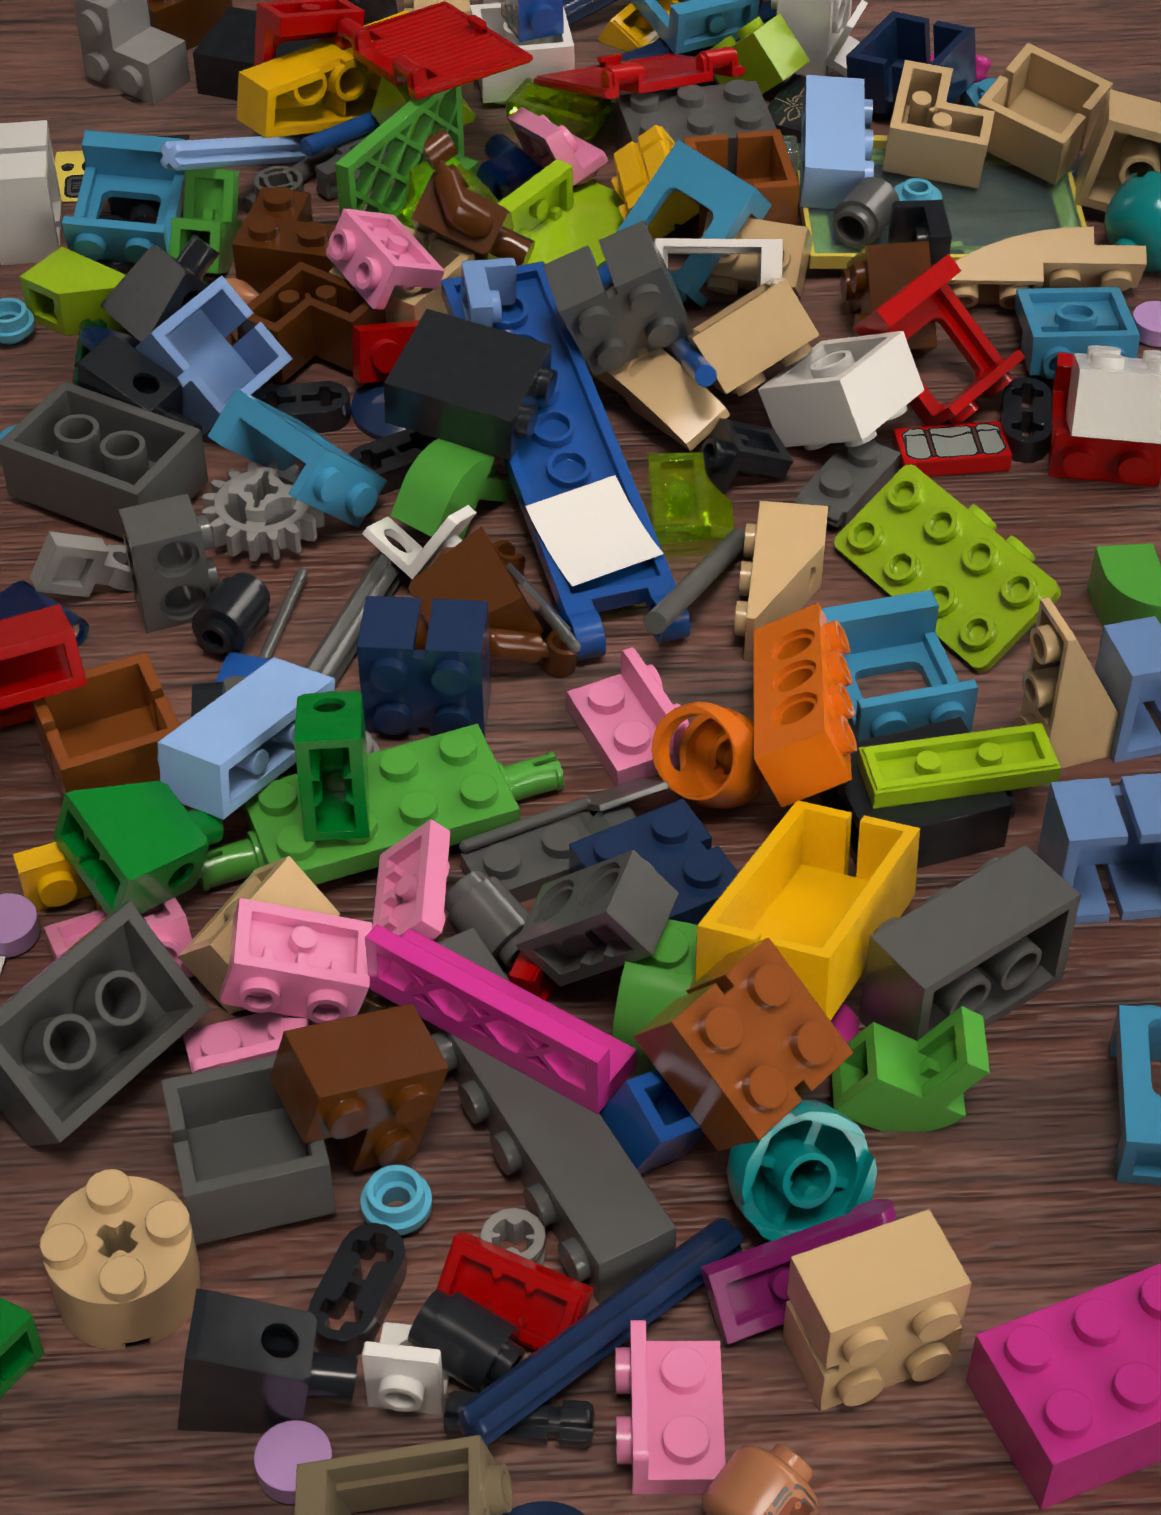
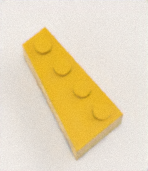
(306, 90)

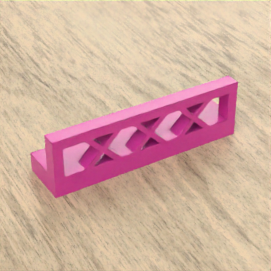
(498, 1017)

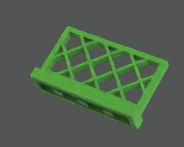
(398, 129)

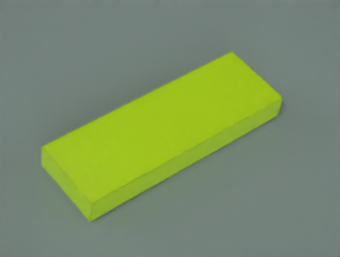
(958, 765)

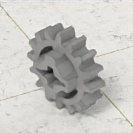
(258, 513)

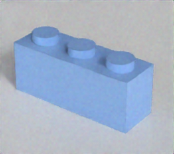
(834, 139)
(238, 739)

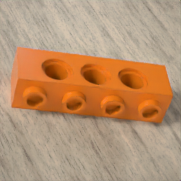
(802, 705)

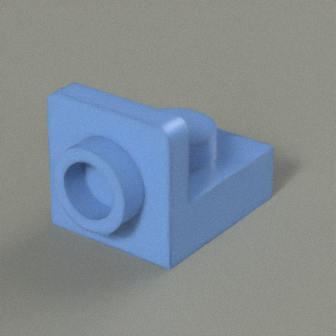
(486, 288)

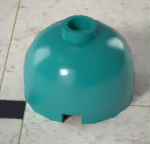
(1136, 216)
(802, 1171)

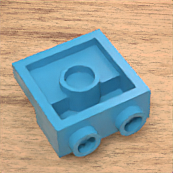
(1070, 322)

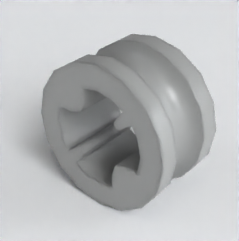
(516, 1226)

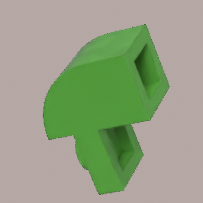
(209, 214)
(444, 481)
(1125, 583)
(654, 984)
(909, 1082)

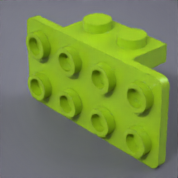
(563, 216)
(926, 540)

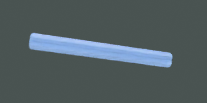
(231, 152)

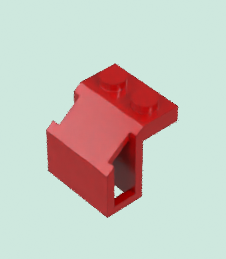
(36, 661)

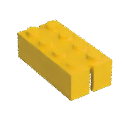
(807, 902)

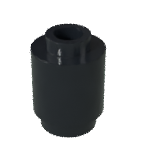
(231, 614)
(472, 1339)

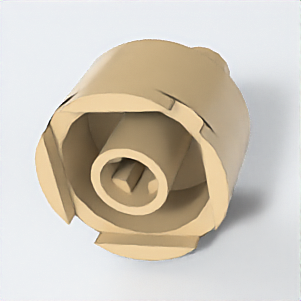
(121, 1261)

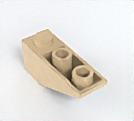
(785, 566)
(1066, 693)

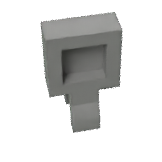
(77, 562)

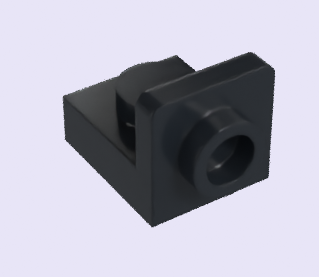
(921, 222)
(744, 448)

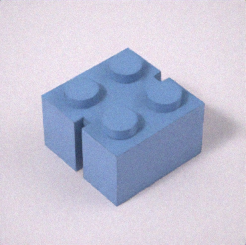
(208, 367)
(1131, 674)
(1110, 826)

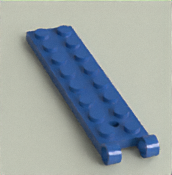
(567, 451)

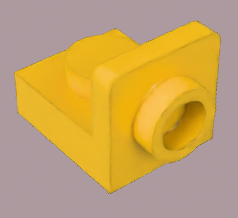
(49, 877)

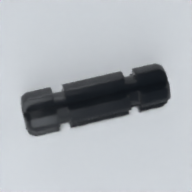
(569, 1423)

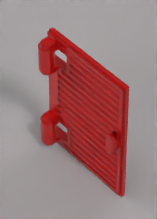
(430, 44)
(644, 73)

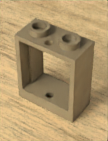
(404, 1478)

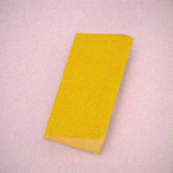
(630, 28)

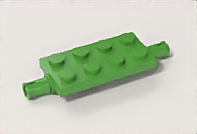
(433, 778)

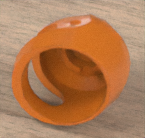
(713, 756)

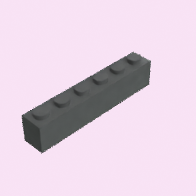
(564, 1157)

